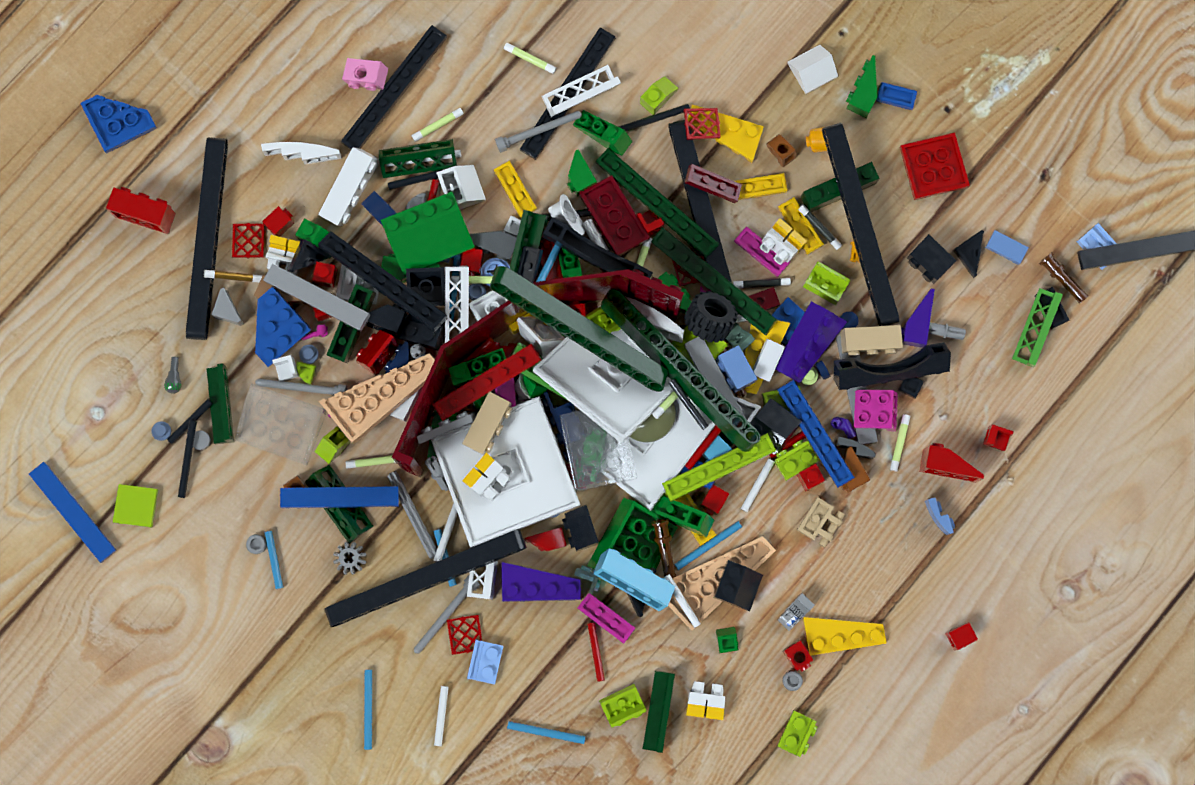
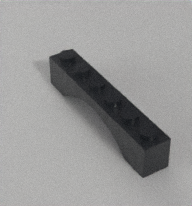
(580, 246)
(928, 361)

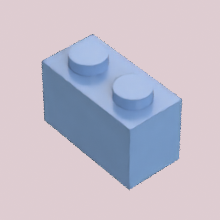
(736, 369)

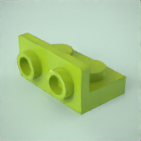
(795, 460)
(797, 734)

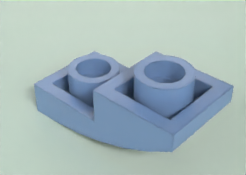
(944, 523)

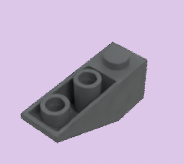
(498, 242)

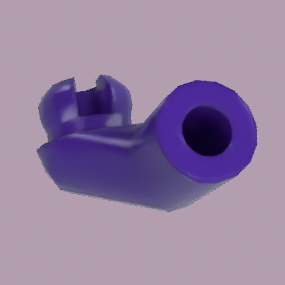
(844, 425)

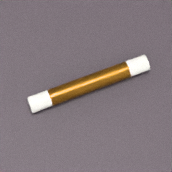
(232, 276)

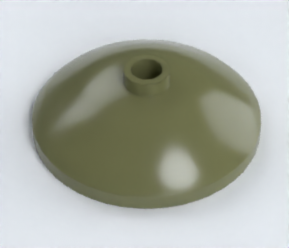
(655, 429)

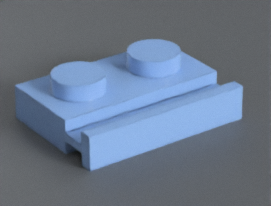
(1096, 238)
(485, 662)

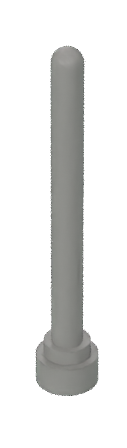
(504, 143)
(301, 387)
(445, 615)

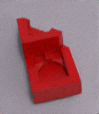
(548, 540)

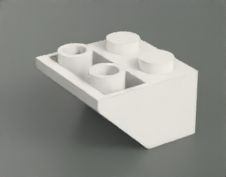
(463, 183)

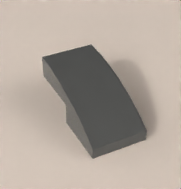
(859, 449)

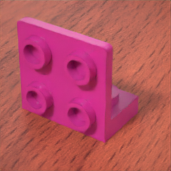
(876, 409)

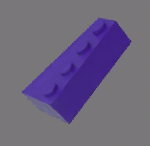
(809, 341)
(528, 584)

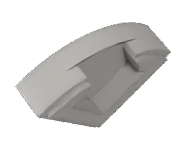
(418, 199)

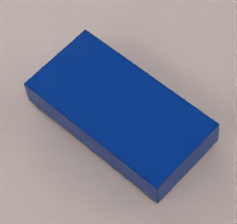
(896, 96)

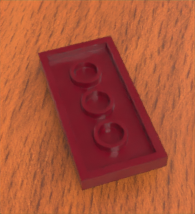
(614, 216)

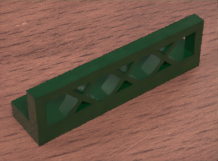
(415, 152)
(529, 235)
(221, 408)
(341, 517)
(658, 711)

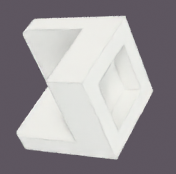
(286, 368)

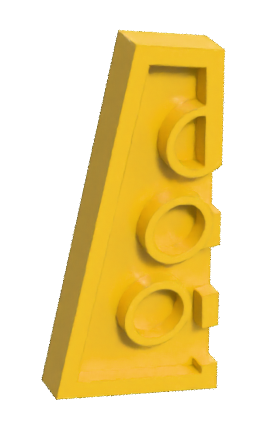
(735, 133)
(753, 350)
(838, 635)

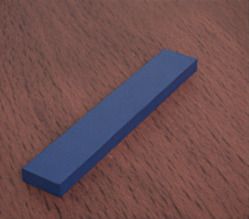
(816, 434)
(339, 497)
(72, 512)

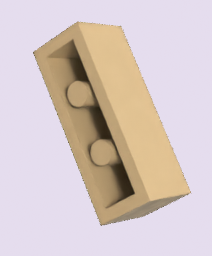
(871, 340)
(487, 424)

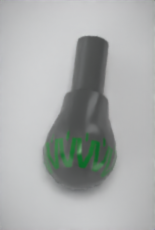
(173, 382)

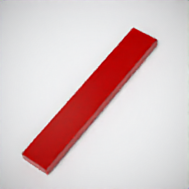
(487, 382)

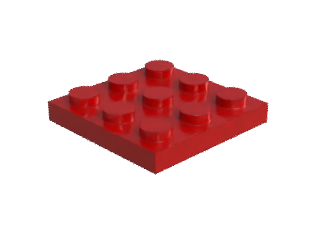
(934, 166)

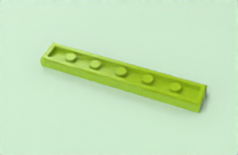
(717, 468)

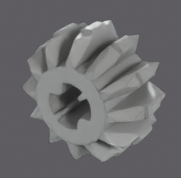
(342, 558)

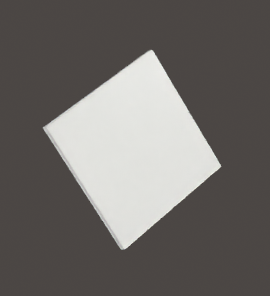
(599, 388)
(666, 457)
(532, 460)

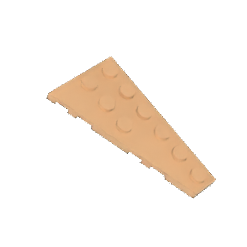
(373, 400)
(701, 582)

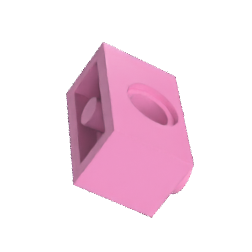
(357, 68)

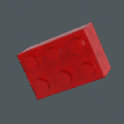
(141, 210)

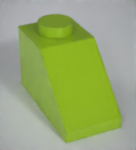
(658, 95)
(332, 445)

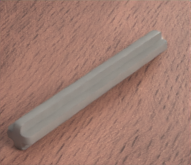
(413, 515)

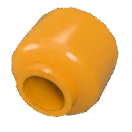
(816, 141)

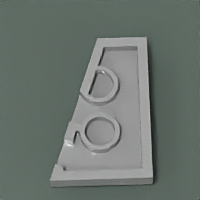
(446, 426)

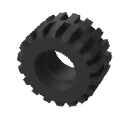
(710, 316)

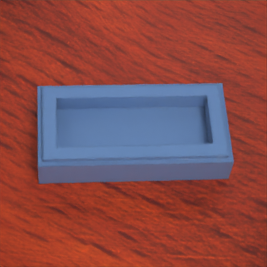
(1006, 247)

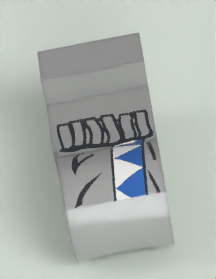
(795, 611)

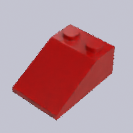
(377, 352)
(946, 463)

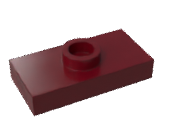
(766, 299)

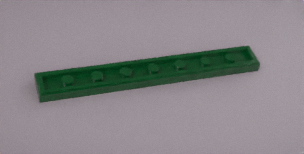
(657, 203)
(714, 280)

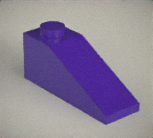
(917, 326)

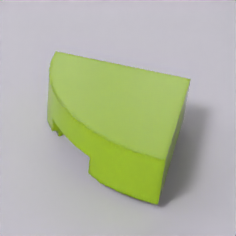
(306, 372)

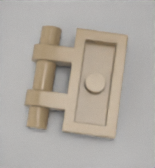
(816, 518)

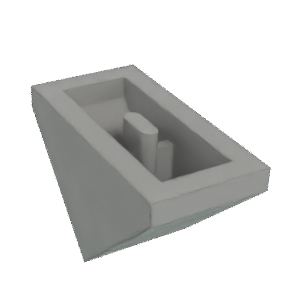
(225, 309)

